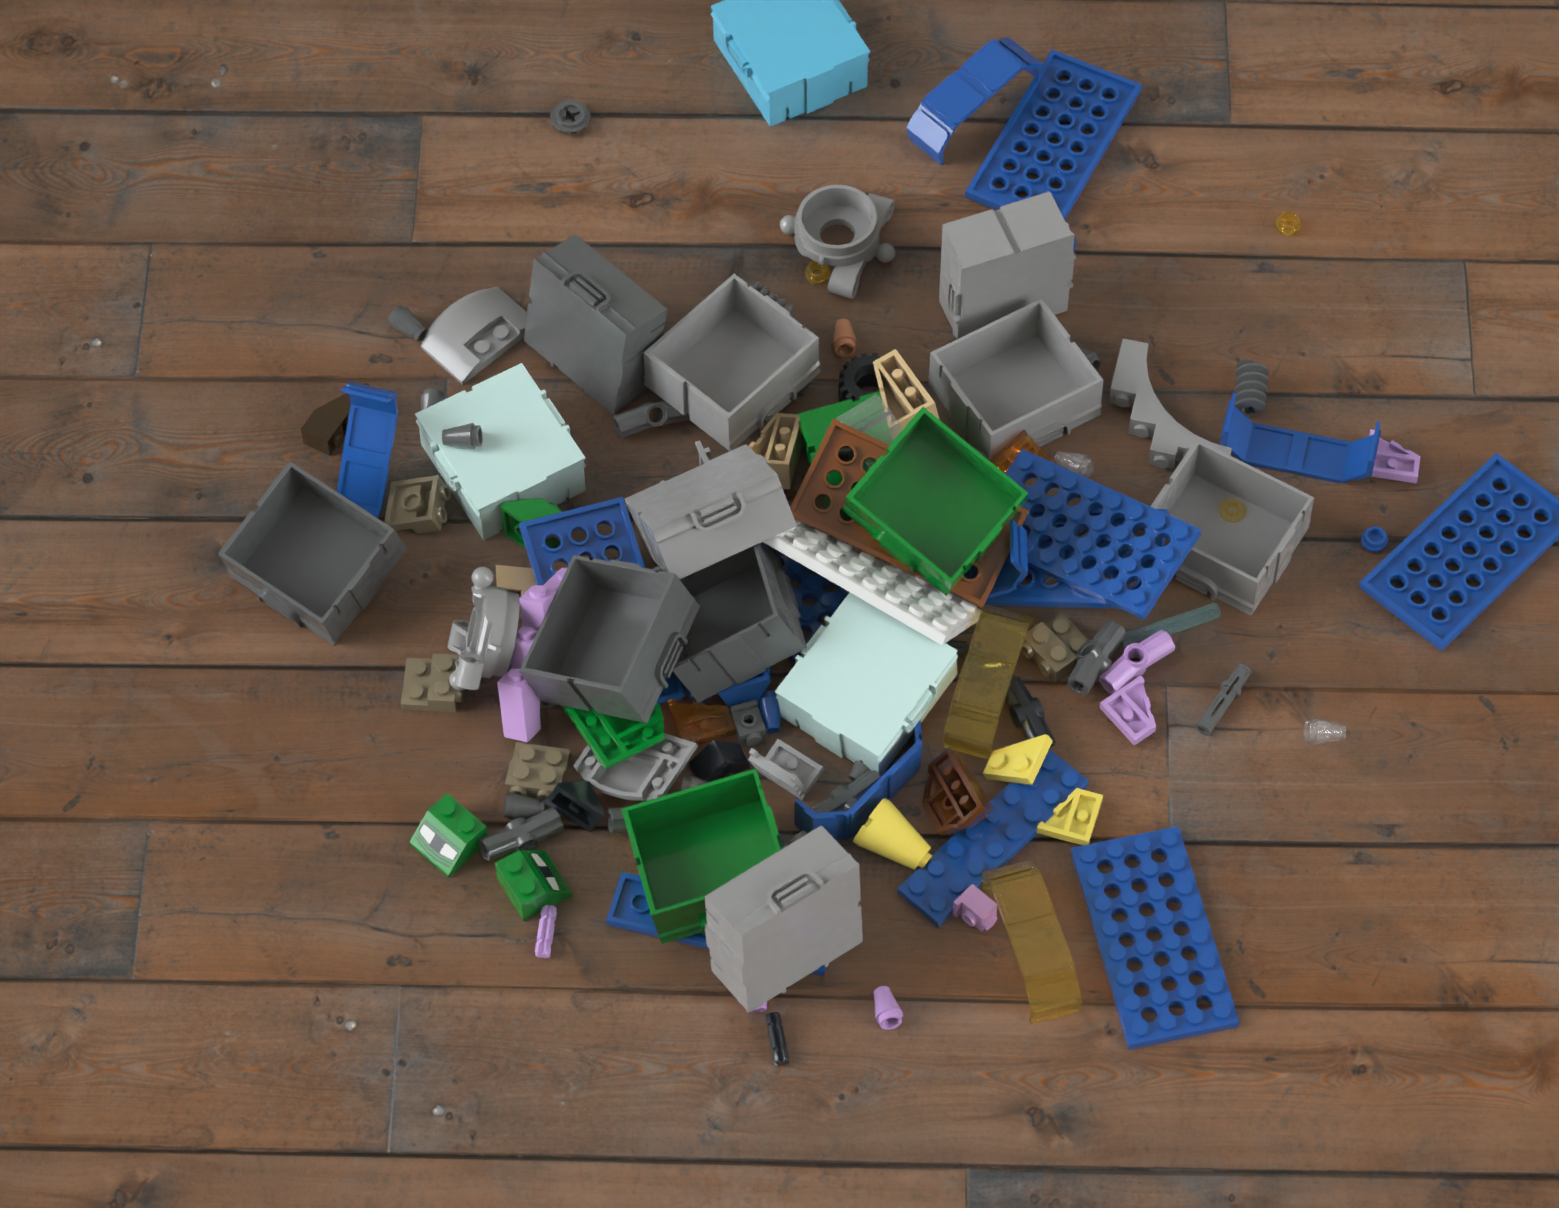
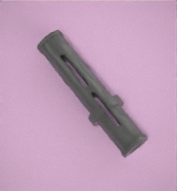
(1239, 676)

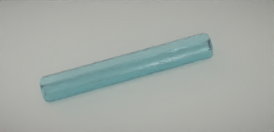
(1173, 624)

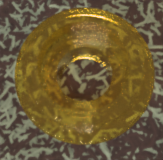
(1288, 218)
(812, 268)
(1232, 516)

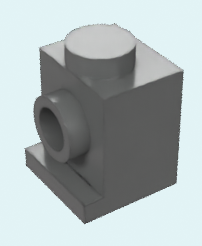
(748, 723)

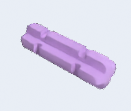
(545, 931)

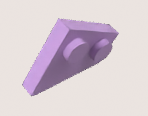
(1395, 462)
(1130, 711)

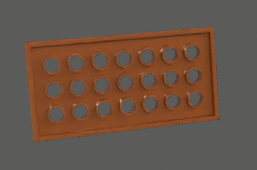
(850, 532)

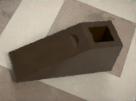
(328, 425)

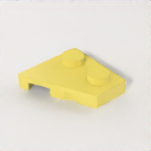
(1018, 761)
(1074, 818)

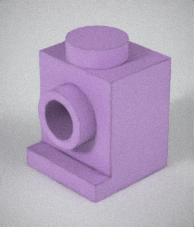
(976, 908)

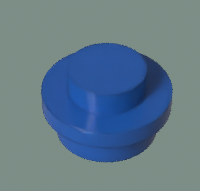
(1374, 539)

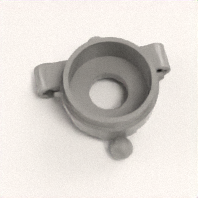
(845, 207)
(488, 637)

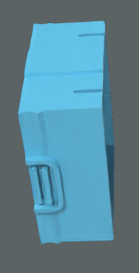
(791, 53)

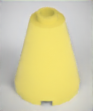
(893, 837)

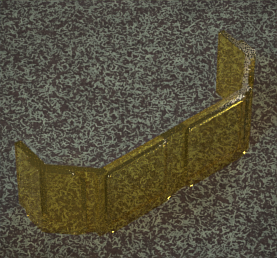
(985, 680)
(1035, 939)

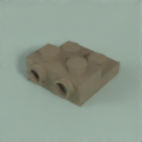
(417, 504)
(1054, 646)
(428, 685)
(536, 770)

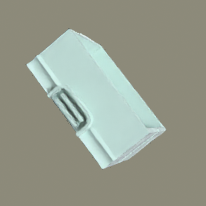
(522, 451)
(865, 683)

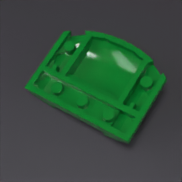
(614, 737)

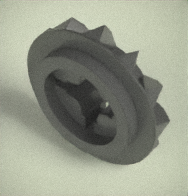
(575, 110)

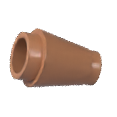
(844, 340)

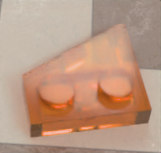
(1008, 454)
(701, 722)

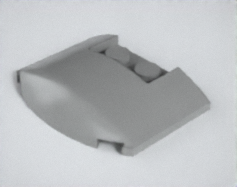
(474, 332)
(641, 776)

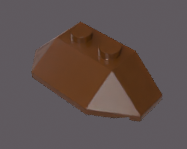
(954, 795)

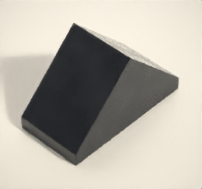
(718, 760)
(577, 803)

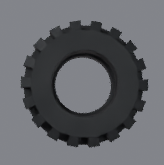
(856, 375)

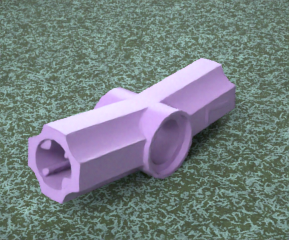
(1148, 653)

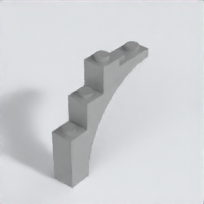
(1148, 417)

